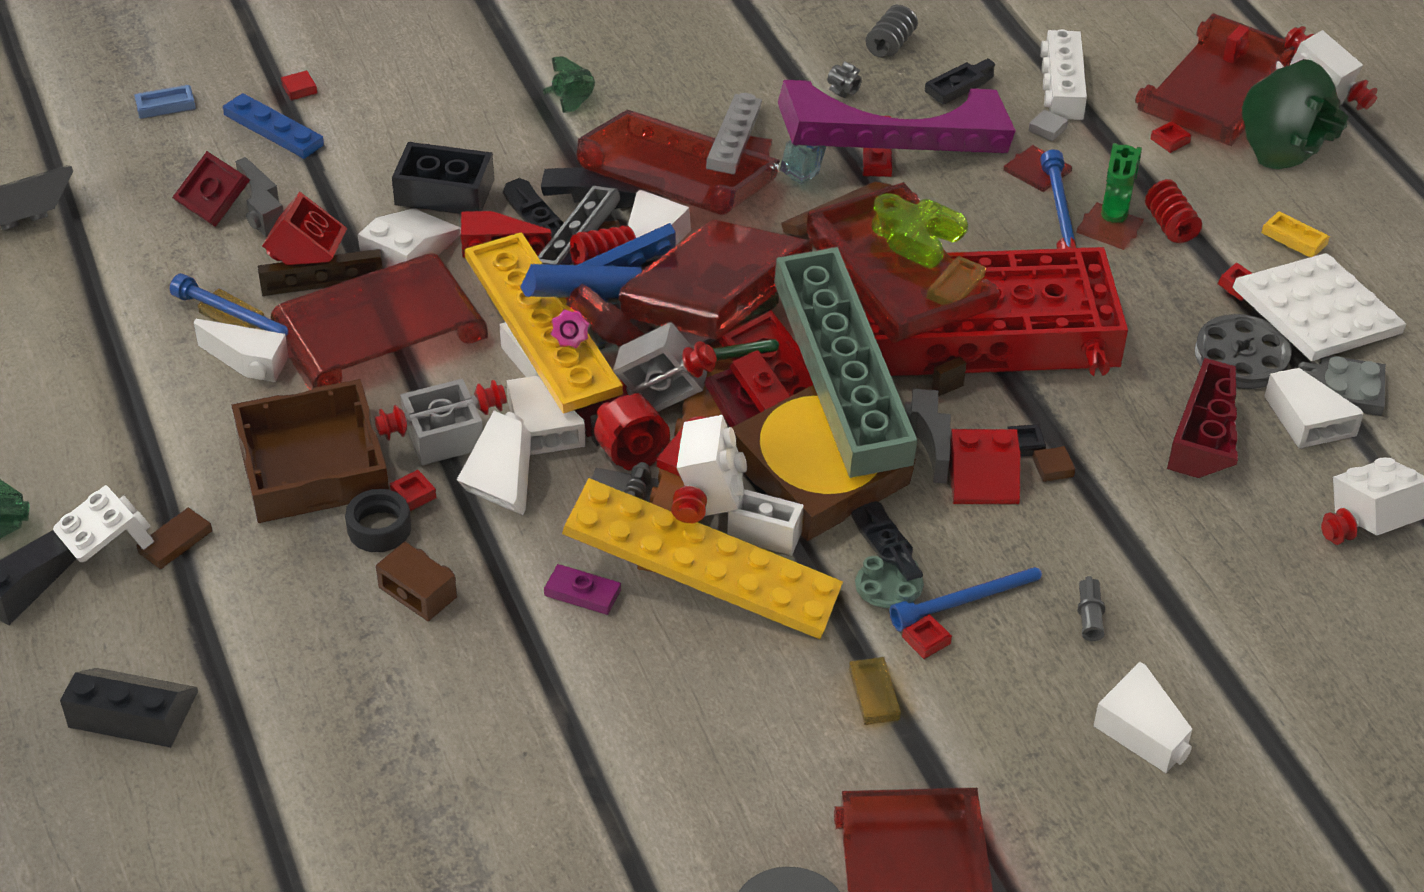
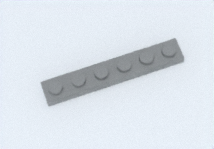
(734, 133)

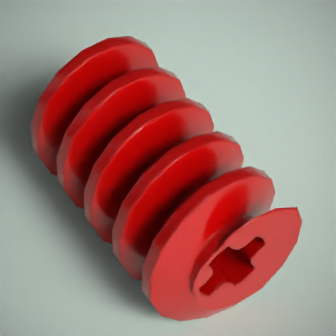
(1173, 211)
(593, 243)

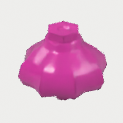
(570, 328)

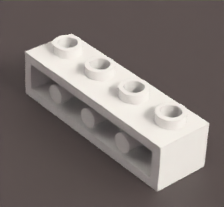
(1064, 74)

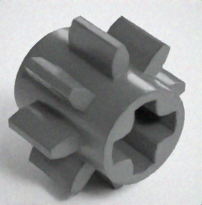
(844, 79)

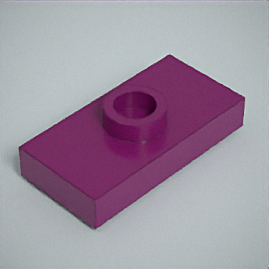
(582, 589)

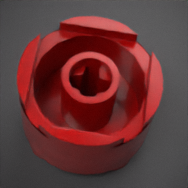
(631, 431)

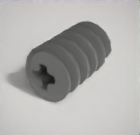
(891, 31)

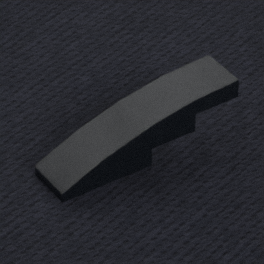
(579, 182)

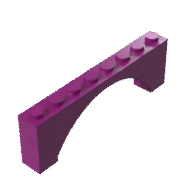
(818, 119)

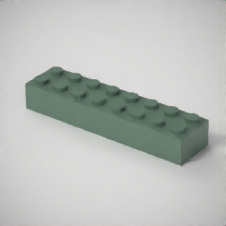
(845, 363)

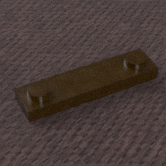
(283, 278)

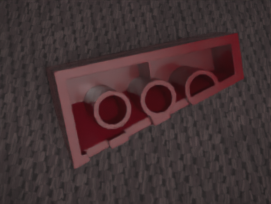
(1208, 425)

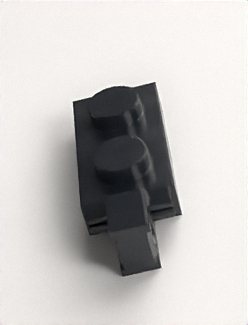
(960, 81)

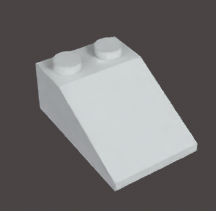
(407, 236)

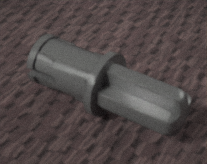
(1091, 609)

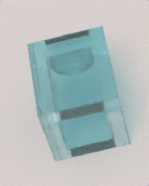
(802, 161)

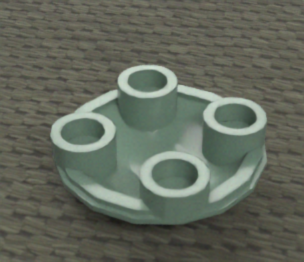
(884, 584)

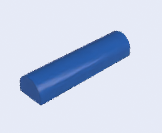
(561, 280)

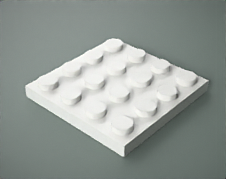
(1319, 306)

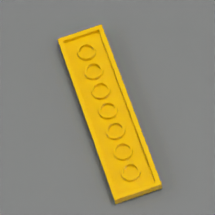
(570, 374)
(703, 558)

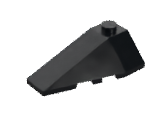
(30, 572)

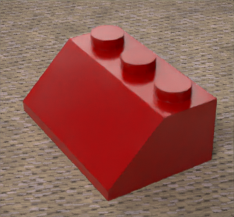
(304, 234)

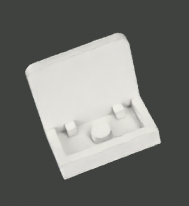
(99, 522)

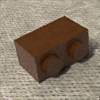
(416, 581)

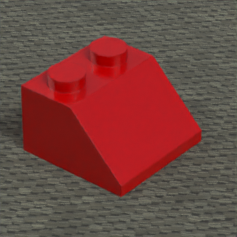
(985, 466)

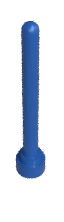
(1053, 164)
(186, 288)
(905, 614)

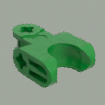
(1120, 182)

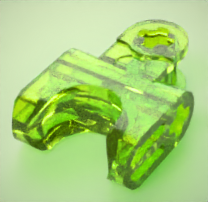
(915, 228)

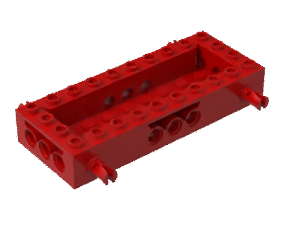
(1051, 315)

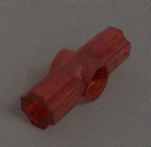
(603, 317)

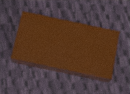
(175, 538)

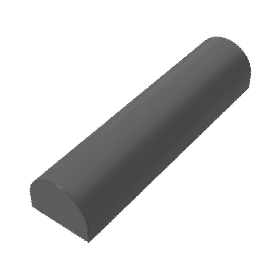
(587, 216)

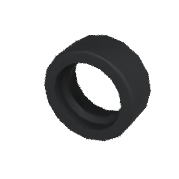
(378, 502)

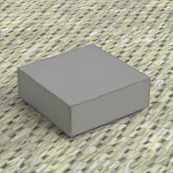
(1048, 125)

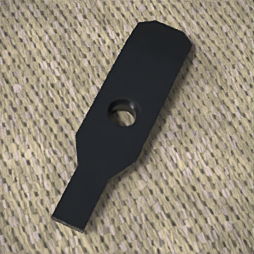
(530, 206)
(886, 539)

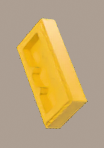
(1295, 234)

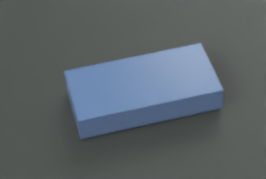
(164, 101)

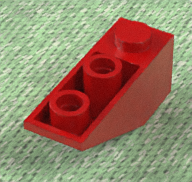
(487, 226)

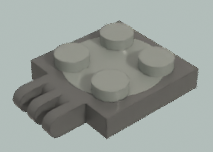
(1353, 379)

